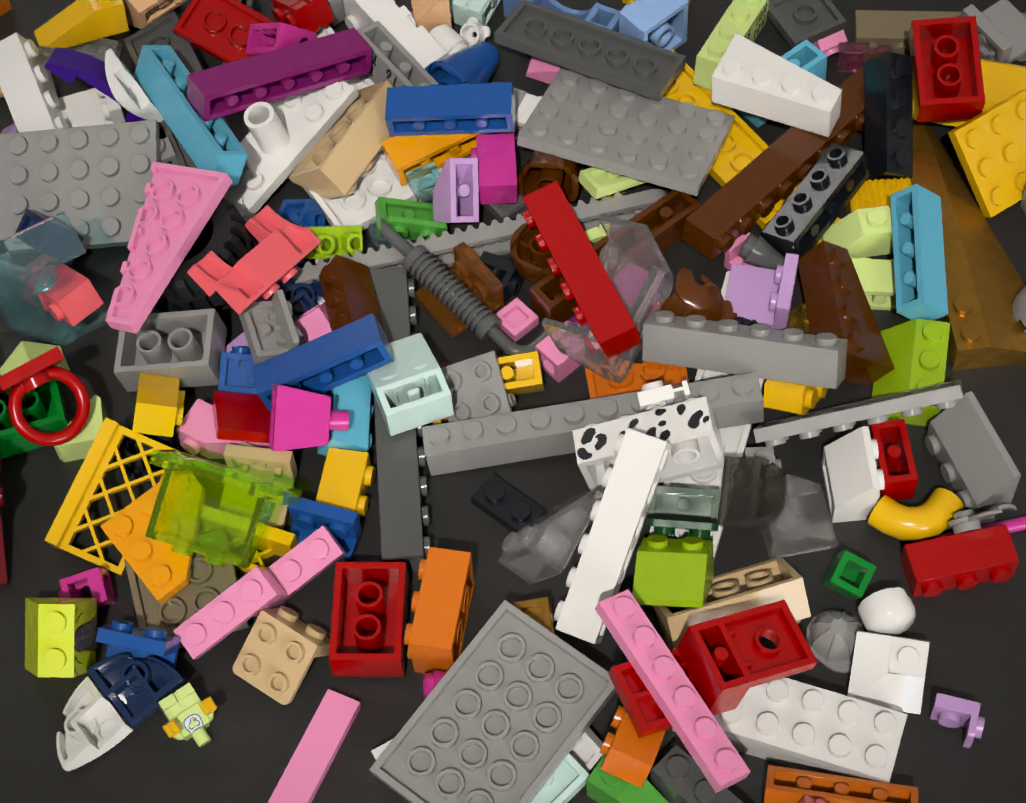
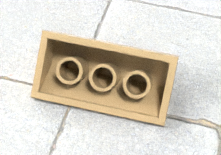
(347, 146)
(738, 592)

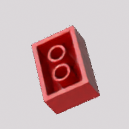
(946, 69)
(369, 619)

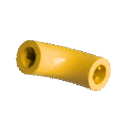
(915, 522)

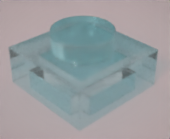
(423, 181)

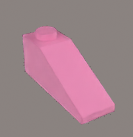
(199, 433)

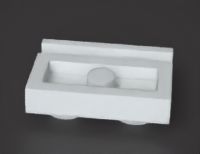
(657, 395)

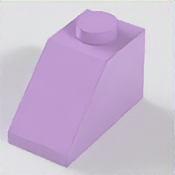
(457, 192)

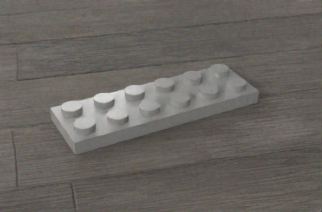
(845, 416)

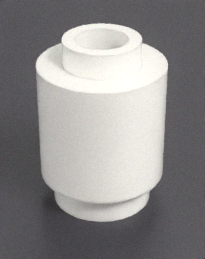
(448, 39)

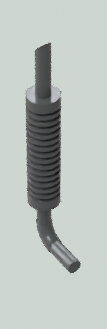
(454, 294)

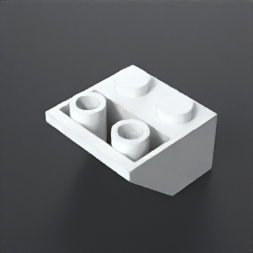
(852, 476)

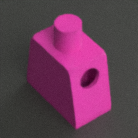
(264, 35)
(302, 418)

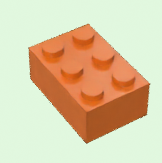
(440, 610)

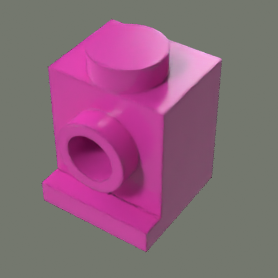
(97, 579)

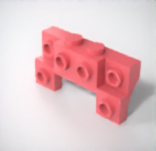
(257, 273)

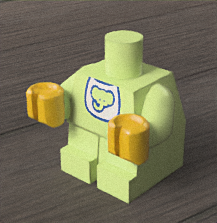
(188, 715)

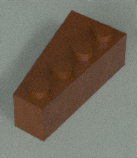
(840, 307)

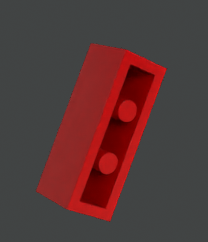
(959, 561)

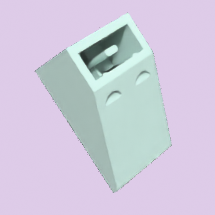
(411, 387)

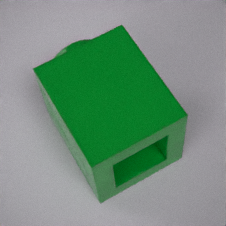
(848, 575)

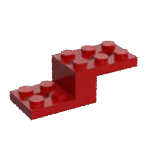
(722, 663)

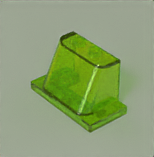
(213, 508)

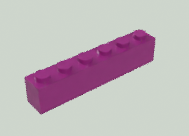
(279, 74)

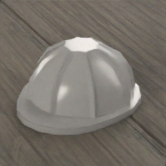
(833, 639)

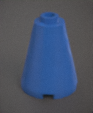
(468, 65)

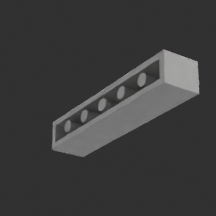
(744, 349)

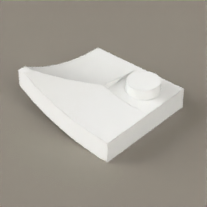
(889, 671)

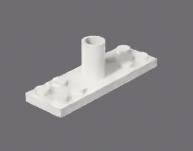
(283, 137)

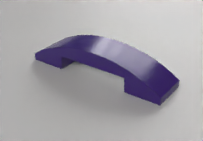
(71, 63)

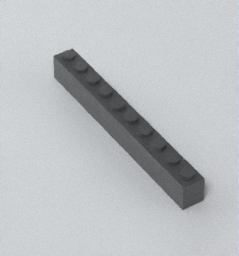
(399, 455)

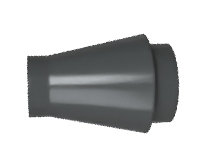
(760, 253)

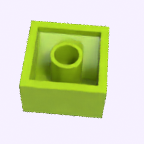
(673, 571)

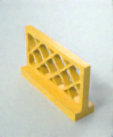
(86, 485)

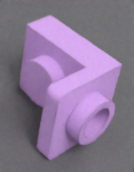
(958, 712)

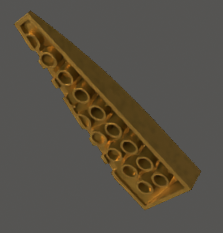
(977, 269)

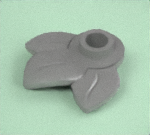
(968, 521)

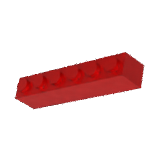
(581, 270)

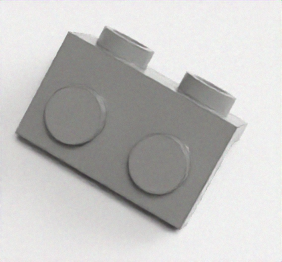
(270, 328)

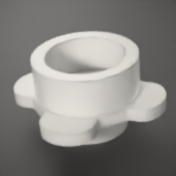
(468, 30)

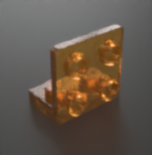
(476, 278)

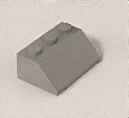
(972, 456)

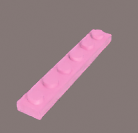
(672, 691)

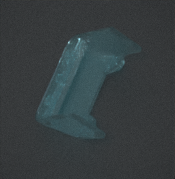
(29, 268)

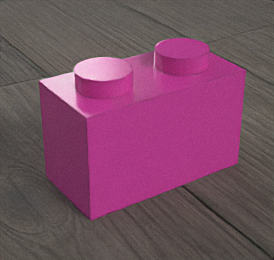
(496, 168)

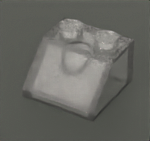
(803, 524)

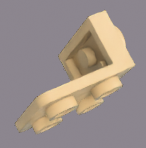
(265, 463)
(280, 653)

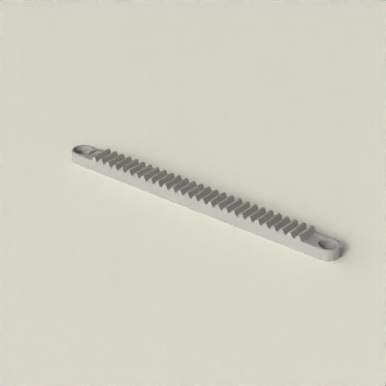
(491, 238)

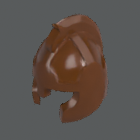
(697, 299)

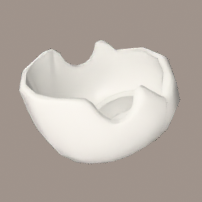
(887, 611)

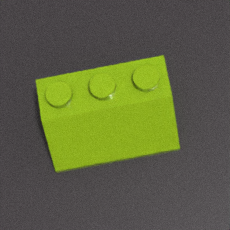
(919, 361)

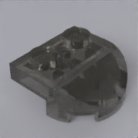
(751, 493)

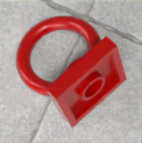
(33, 375)

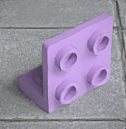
(763, 292)

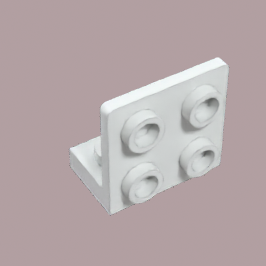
(90, 109)

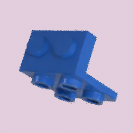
(139, 642)

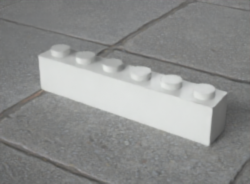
(613, 533)

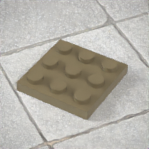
(205, 584)

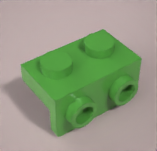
(408, 218)

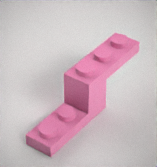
(259, 590)

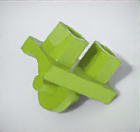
(336, 240)

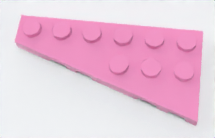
(163, 233)

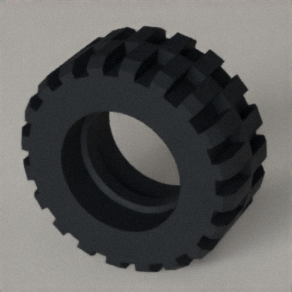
(228, 240)

